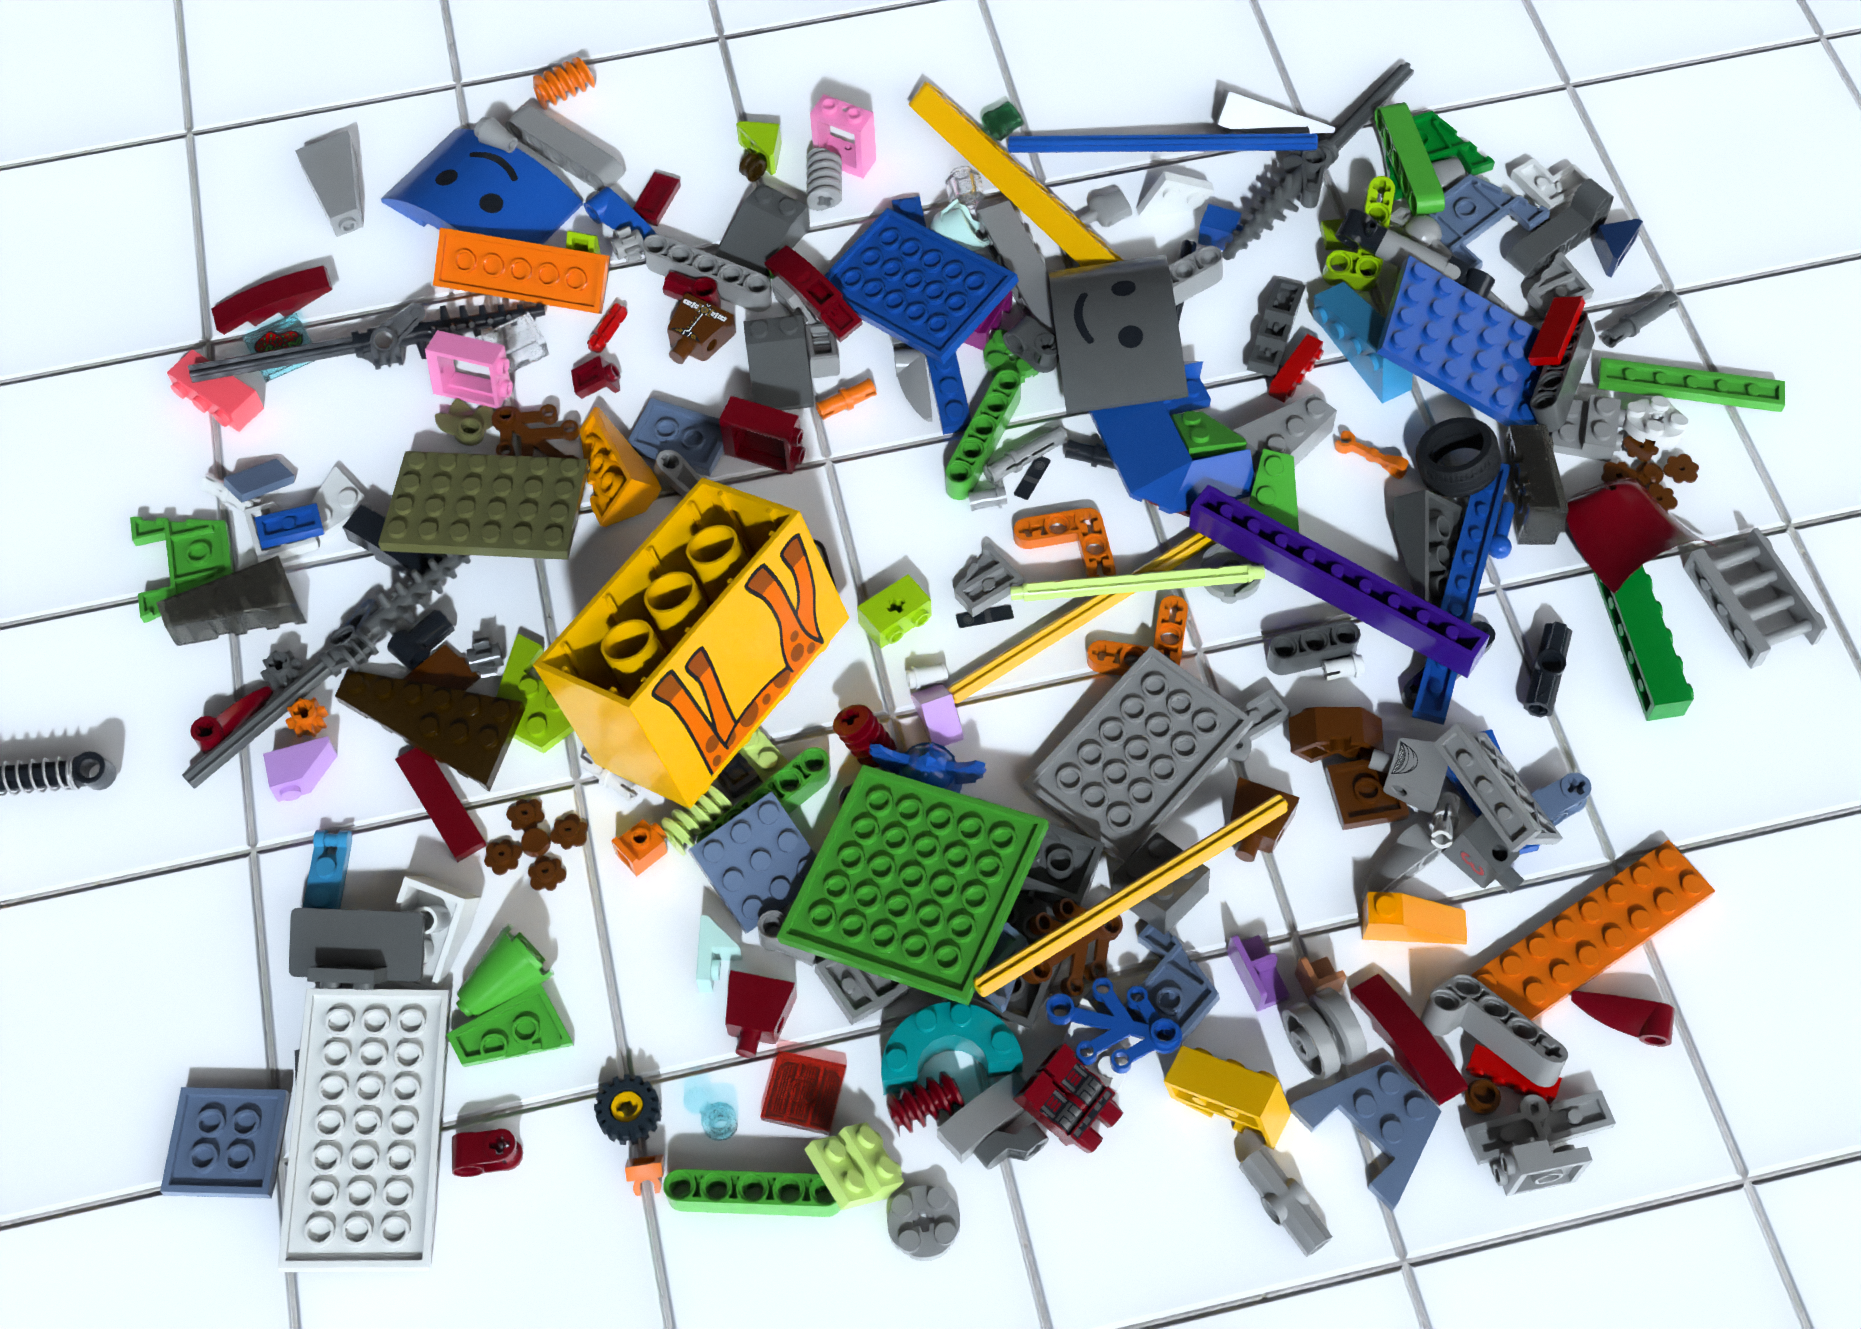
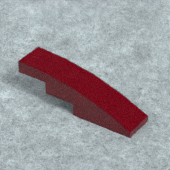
(279, 295)
(1409, 1039)

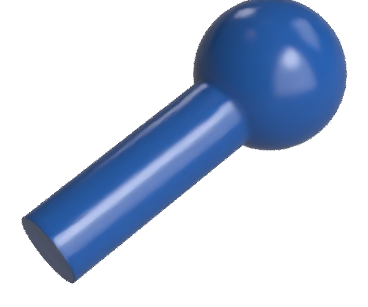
(1500, 544)

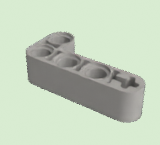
(1497, 1025)

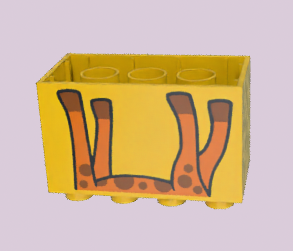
(694, 640)

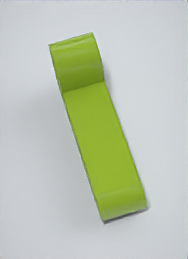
(1360, 259)

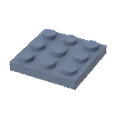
(755, 861)
(225, 1143)

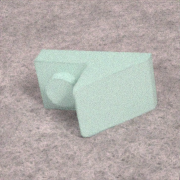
(712, 948)

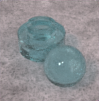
(698, 1101)

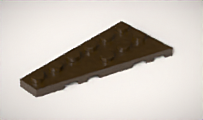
(445, 723)

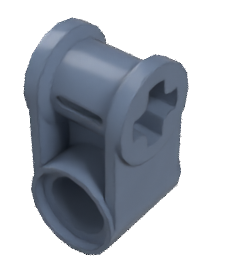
(1563, 797)

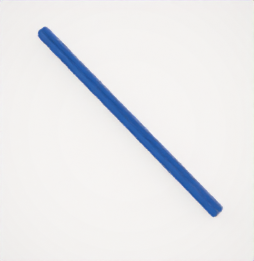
(1163, 143)

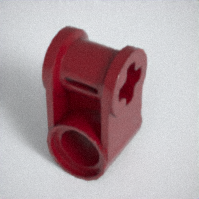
(478, 1152)

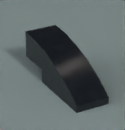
(365, 531)

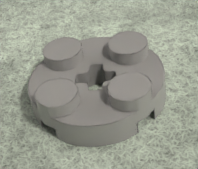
(1228, 593)
(941, 1234)

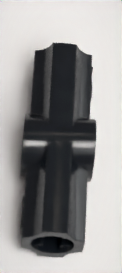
(1544, 683)

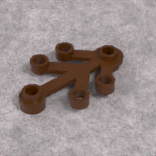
(533, 437)
(1078, 949)

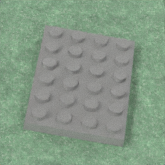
(1138, 754)

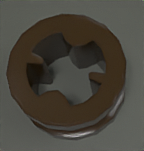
(752, 167)

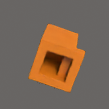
(639, 855)

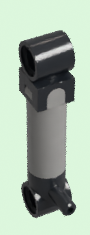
(1363, 232)

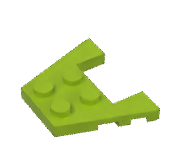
(543, 720)

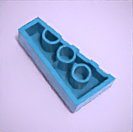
(1356, 332)

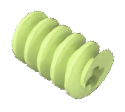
(693, 820)

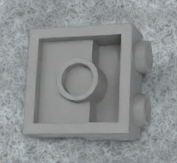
(1591, 429)
(1534, 1167)

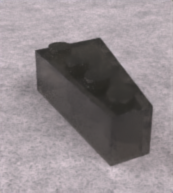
(1535, 485)
(233, 604)

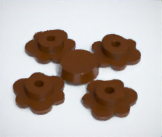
(1651, 474)
(536, 843)

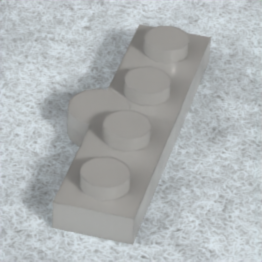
(1267, 713)
(1537, 1120)

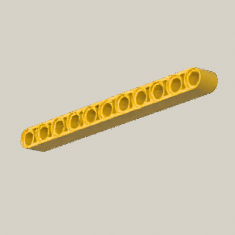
(1011, 178)

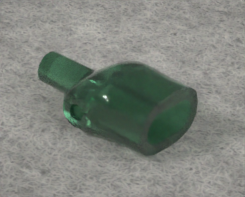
(1001, 121)

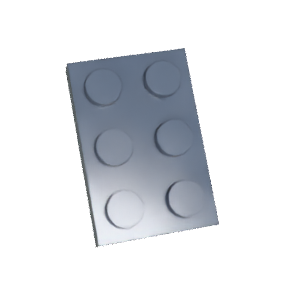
(681, 430)

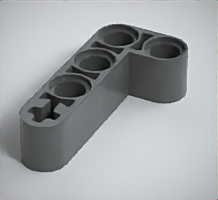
(1563, 232)

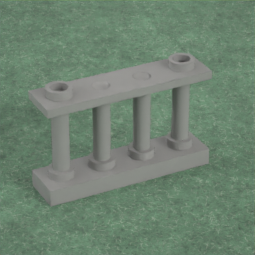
(1738, 620)

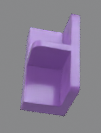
(1257, 971)

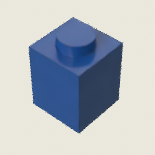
(1218, 226)

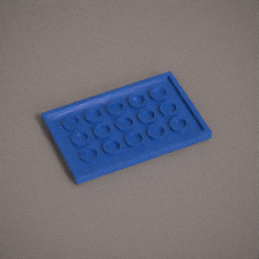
(919, 285)
(1461, 344)

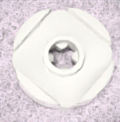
(1655, 421)

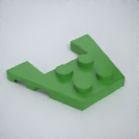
(195, 552)

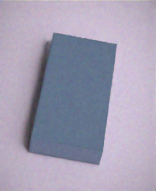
(259, 480)

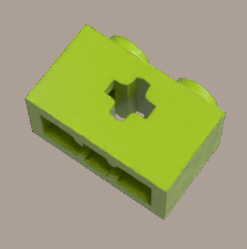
(894, 611)

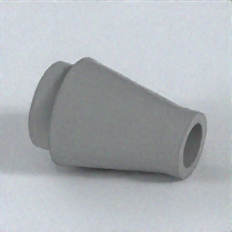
(492, 133)

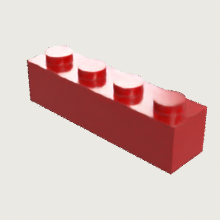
(1295, 368)
(1488, 1065)

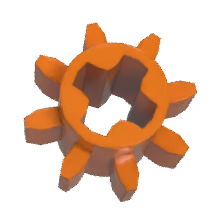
(306, 717)

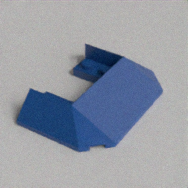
(1155, 459)

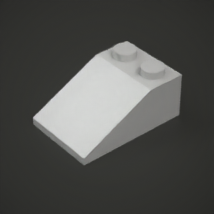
(448, 921)

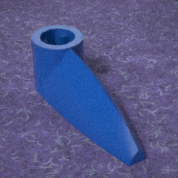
(615, 212)

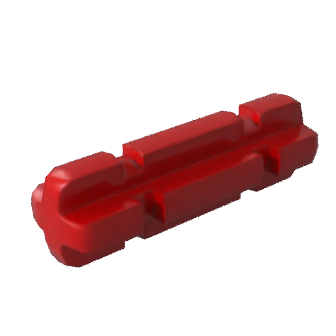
(607, 328)

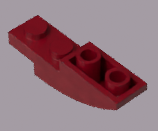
(815, 292)

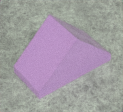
(938, 715)

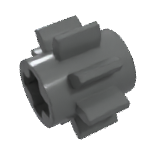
(485, 657)
(281, 669)

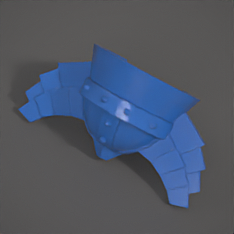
(929, 764)

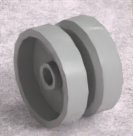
(1324, 1033)

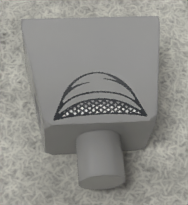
(1413, 772)

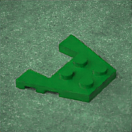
(1441, 144)

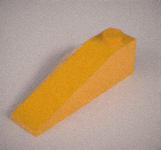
(619, 475)

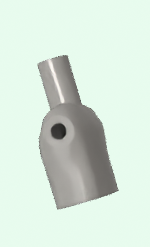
(1449, 172)
(1107, 209)

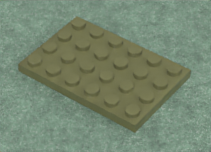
(485, 505)

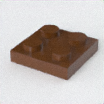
(1361, 797)

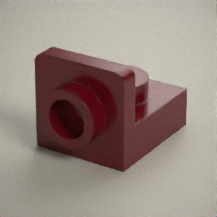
(594, 376)

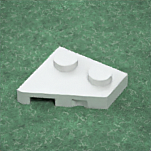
(1175, 194)
(337, 502)

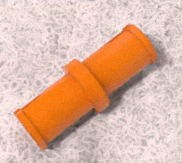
(845, 399)

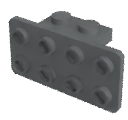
(356, 946)

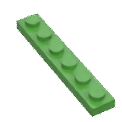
(1691, 384)

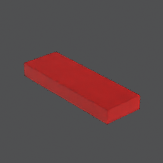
(1556, 331)

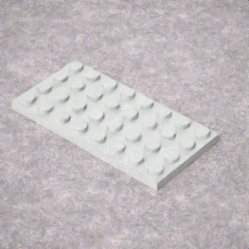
(365, 1132)

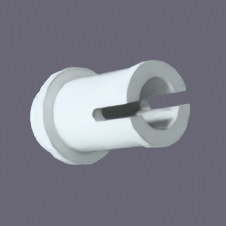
(1344, 667)
(926, 676)

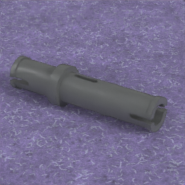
(1631, 324)

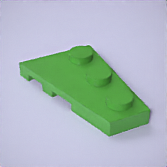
(1276, 489)
(511, 1030)

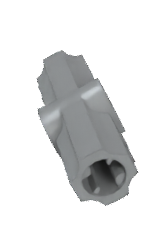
(1285, 1202)

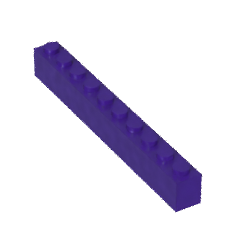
(1339, 581)

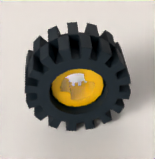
(641, 1122)

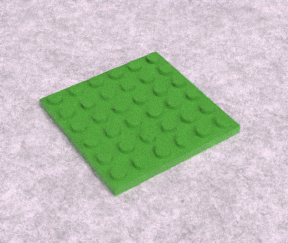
(914, 883)

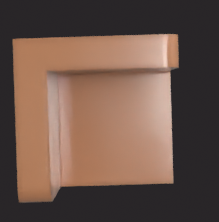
(1318, 975)

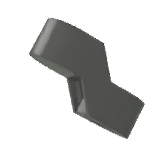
(1006, 1145)

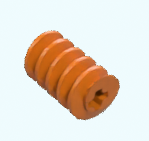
(561, 81)

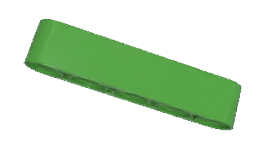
(1409, 159)
(1002, 397)
(794, 773)
(737, 1185)

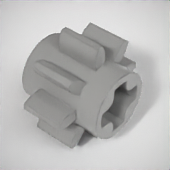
(627, 244)

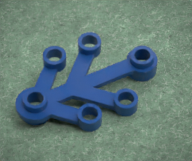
(1118, 1026)

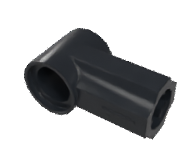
(415, 645)

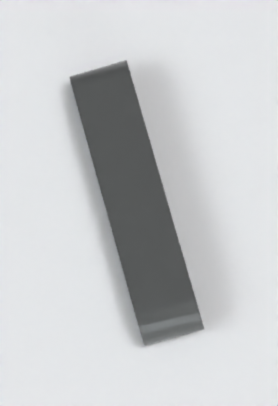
(1560, 382)

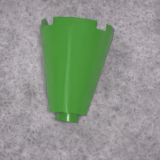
(502, 973)

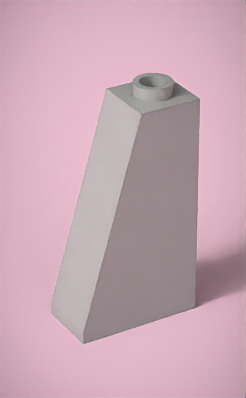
(334, 178)

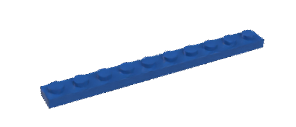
(945, 378)
(1462, 591)

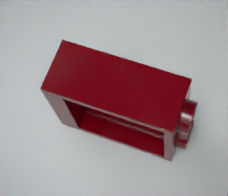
(772, 453)

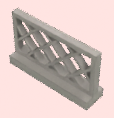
(1496, 788)

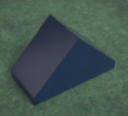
(1614, 242)

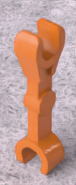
(1393, 464)

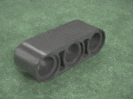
(1301, 657)

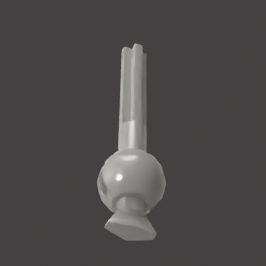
(1429, 234)

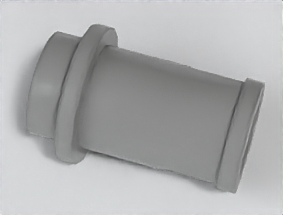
(988, 498)

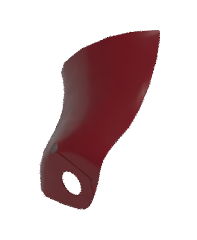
(1622, 529)

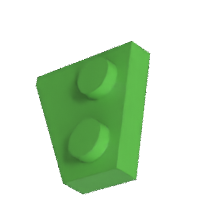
(1205, 435)

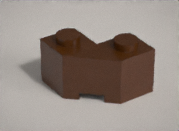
(1333, 730)

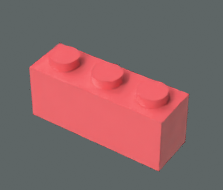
(225, 398)

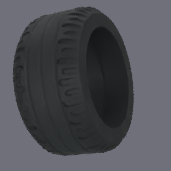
(1454, 435)

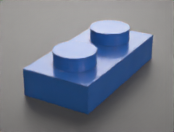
(289, 526)

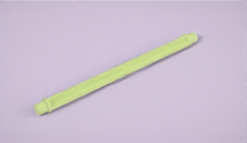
(1137, 582)

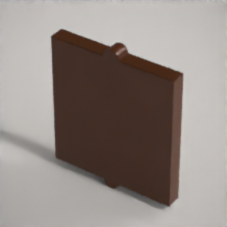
(444, 670)

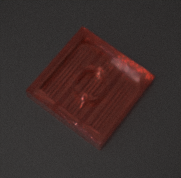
(804, 1093)

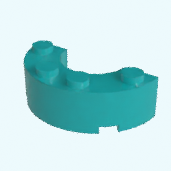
(948, 1028)

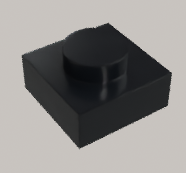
(738, 776)

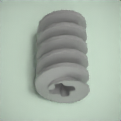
(823, 179)

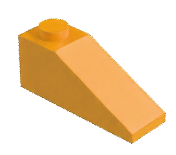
(1411, 919)

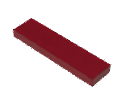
(441, 803)

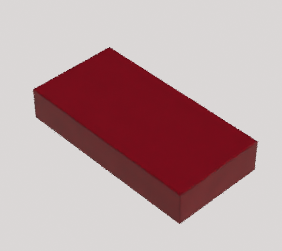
(657, 197)

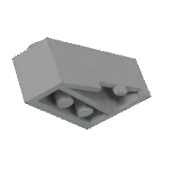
(1290, 430)

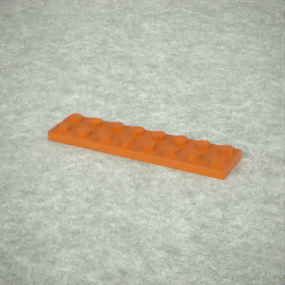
(1596, 932)

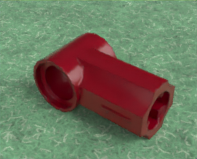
(678, 284)

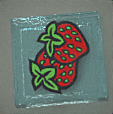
(277, 335)

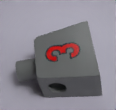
(1484, 856)

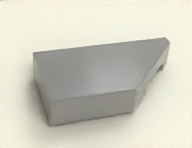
(791, 301)

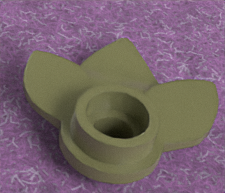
(465, 423)

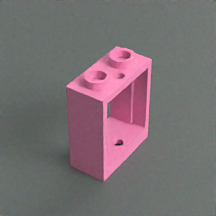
(856, 157)
(468, 388)

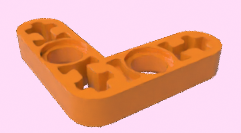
(1075, 531)
(1163, 626)

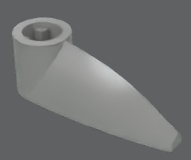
(913, 379)
(674, 472)
(1402, 861)

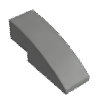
(981, 1117)

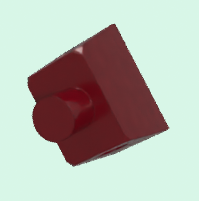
(757, 1010)

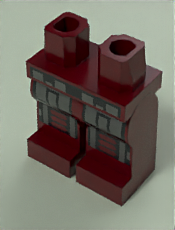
(1069, 1099)

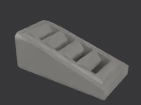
(821, 352)

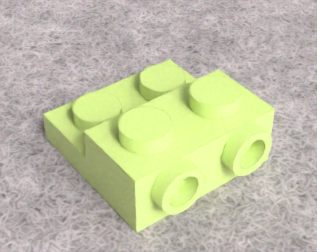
(855, 1166)

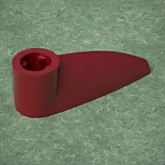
(211, 731)
(1637, 1017)

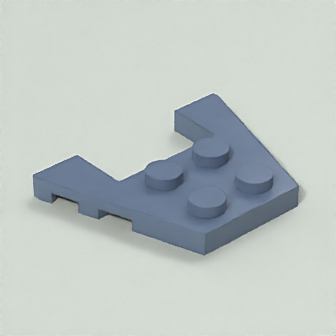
(1475, 207)
(1174, 987)
(1387, 1113)

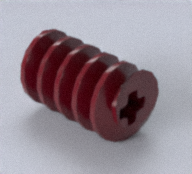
(858, 730)
(924, 1102)

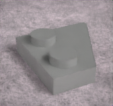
(1558, 281)
(986, 582)
(857, 991)

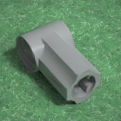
(771, 943)

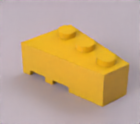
(1230, 1091)

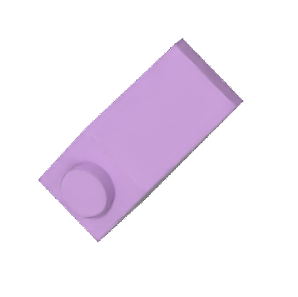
(298, 768)

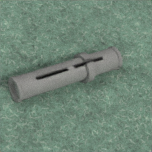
(1015, 459)

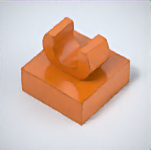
(643, 1169)

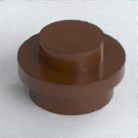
(1482, 1097)

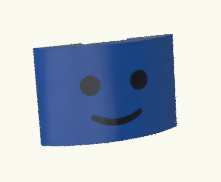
(483, 191)

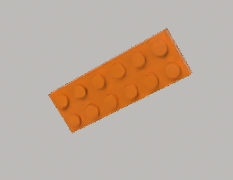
(521, 270)

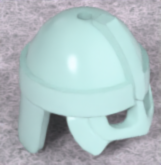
(957, 228)

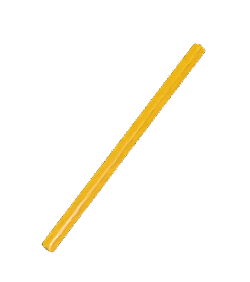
(1070, 622)
(1129, 896)

